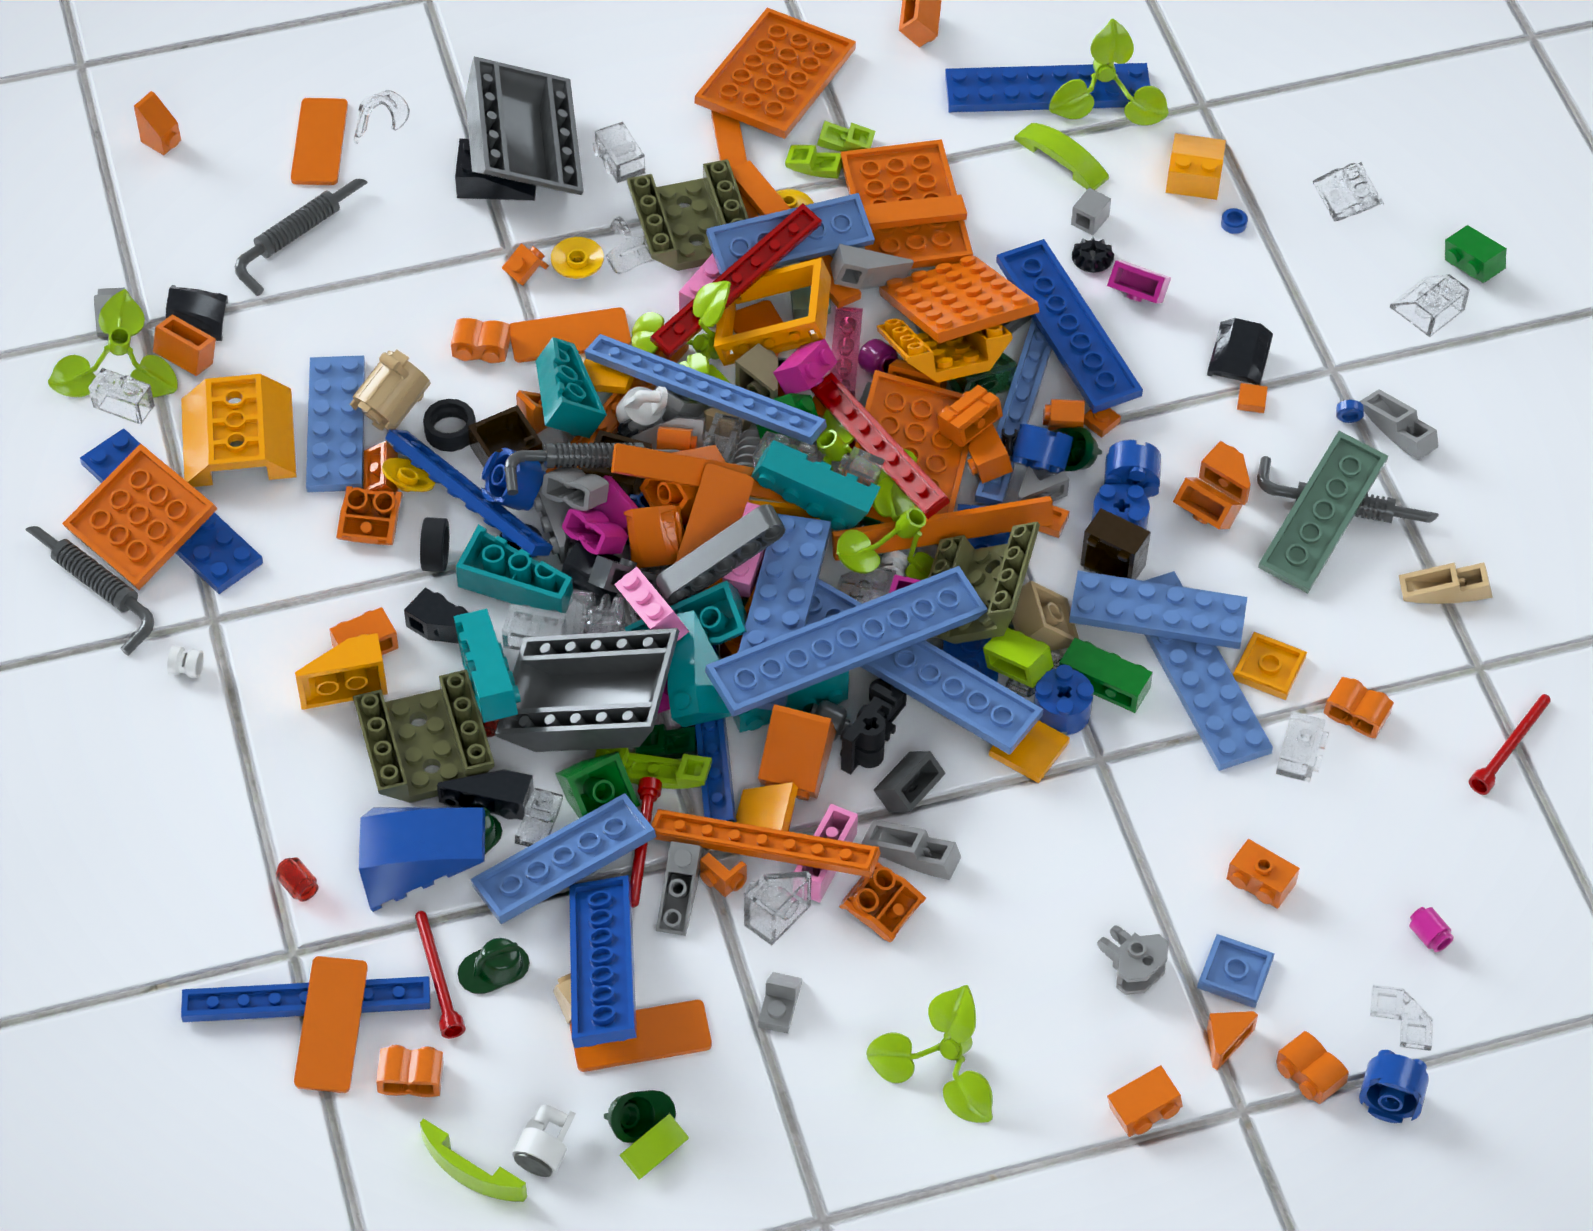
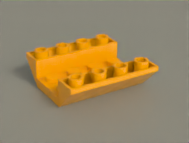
(948, 359)
(259, 420)

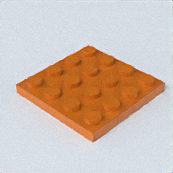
(139, 516)

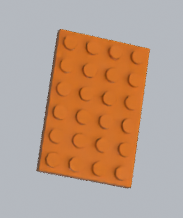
(775, 73)
(908, 174)
(958, 299)
(910, 415)

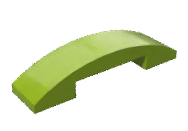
(1066, 151)
(673, 773)
(500, 1186)

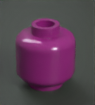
(876, 356)

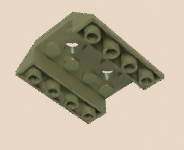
(671, 228)
(995, 575)
(449, 738)

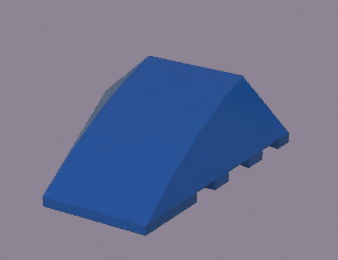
(416, 846)

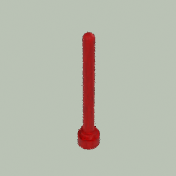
(1484, 779)
(649, 790)
(451, 1022)

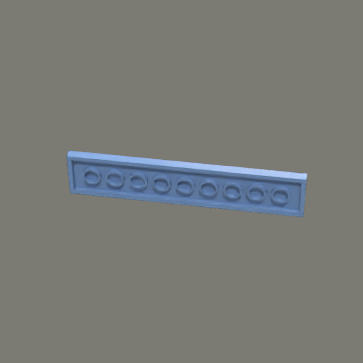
(845, 641)
(943, 683)

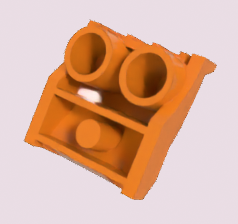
(369, 516)
(654, 535)
(883, 901)

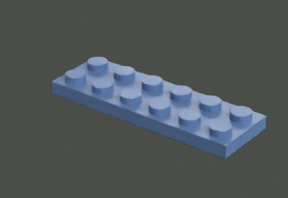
(842, 223)
(334, 427)
(1158, 609)
(563, 858)

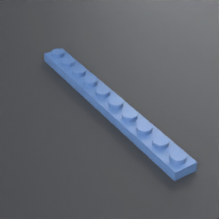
(706, 389)
(1018, 405)

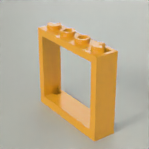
(784, 335)

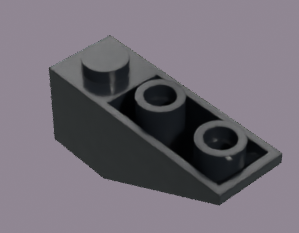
(433, 616)
(499, 791)

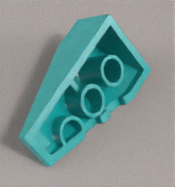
(718, 610)
(689, 688)

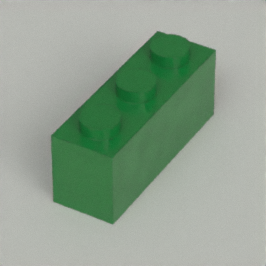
(1109, 674)

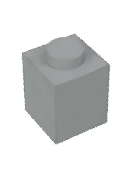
(1091, 211)

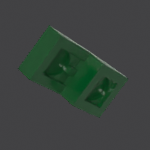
(669, 743)

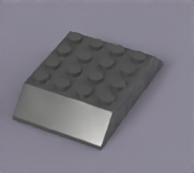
(522, 126)
(589, 689)

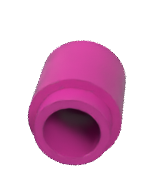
(1431, 929)

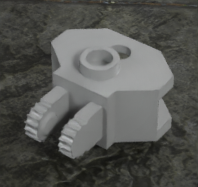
(1138, 960)

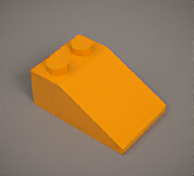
(1195, 166)
(342, 673)

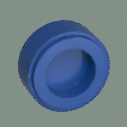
(1234, 221)
(1350, 411)

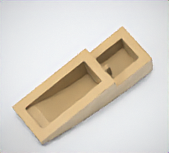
(1446, 584)

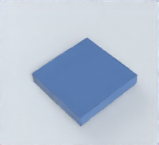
(1235, 970)

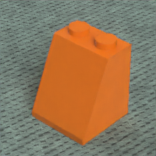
(669, 494)
(797, 750)

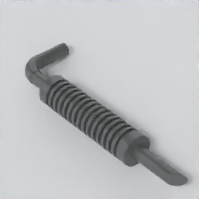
(291, 228)
(564, 455)
(1370, 506)
(100, 581)

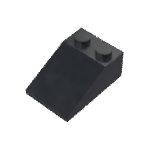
(481, 186)

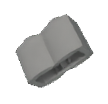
(575, 488)

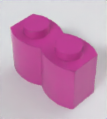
(595, 531)

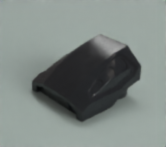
(198, 308)
(1240, 351)
(579, 567)

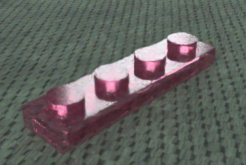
(846, 345)

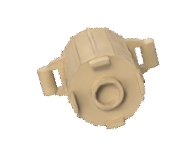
(390, 390)

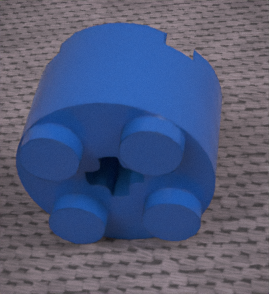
(1041, 448)
(1134, 465)
(528, 479)
(1124, 501)
(1065, 699)
(1394, 1087)

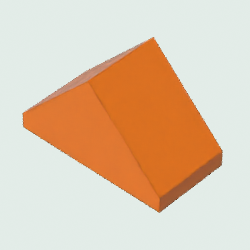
(531, 407)
(1227, 1033)

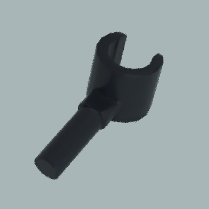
(623, 429)
(1008, 440)

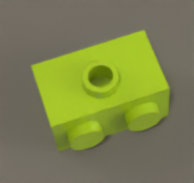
(1018, 657)

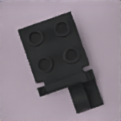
(866, 737)

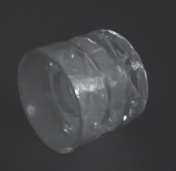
(587, 617)

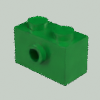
(1475, 254)

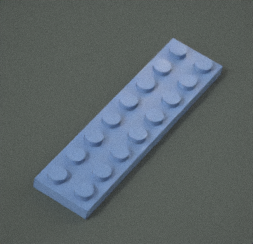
(786, 583)
(1210, 696)

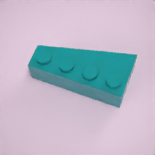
(567, 390)
(814, 486)
(511, 575)
(486, 666)
(832, 689)

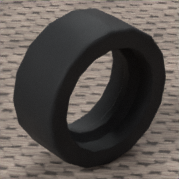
(444, 409)
(434, 544)

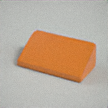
(372, 468)

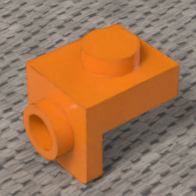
(524, 263)
(719, 877)

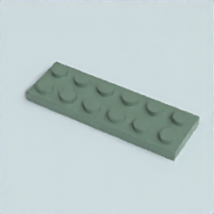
(1323, 512)

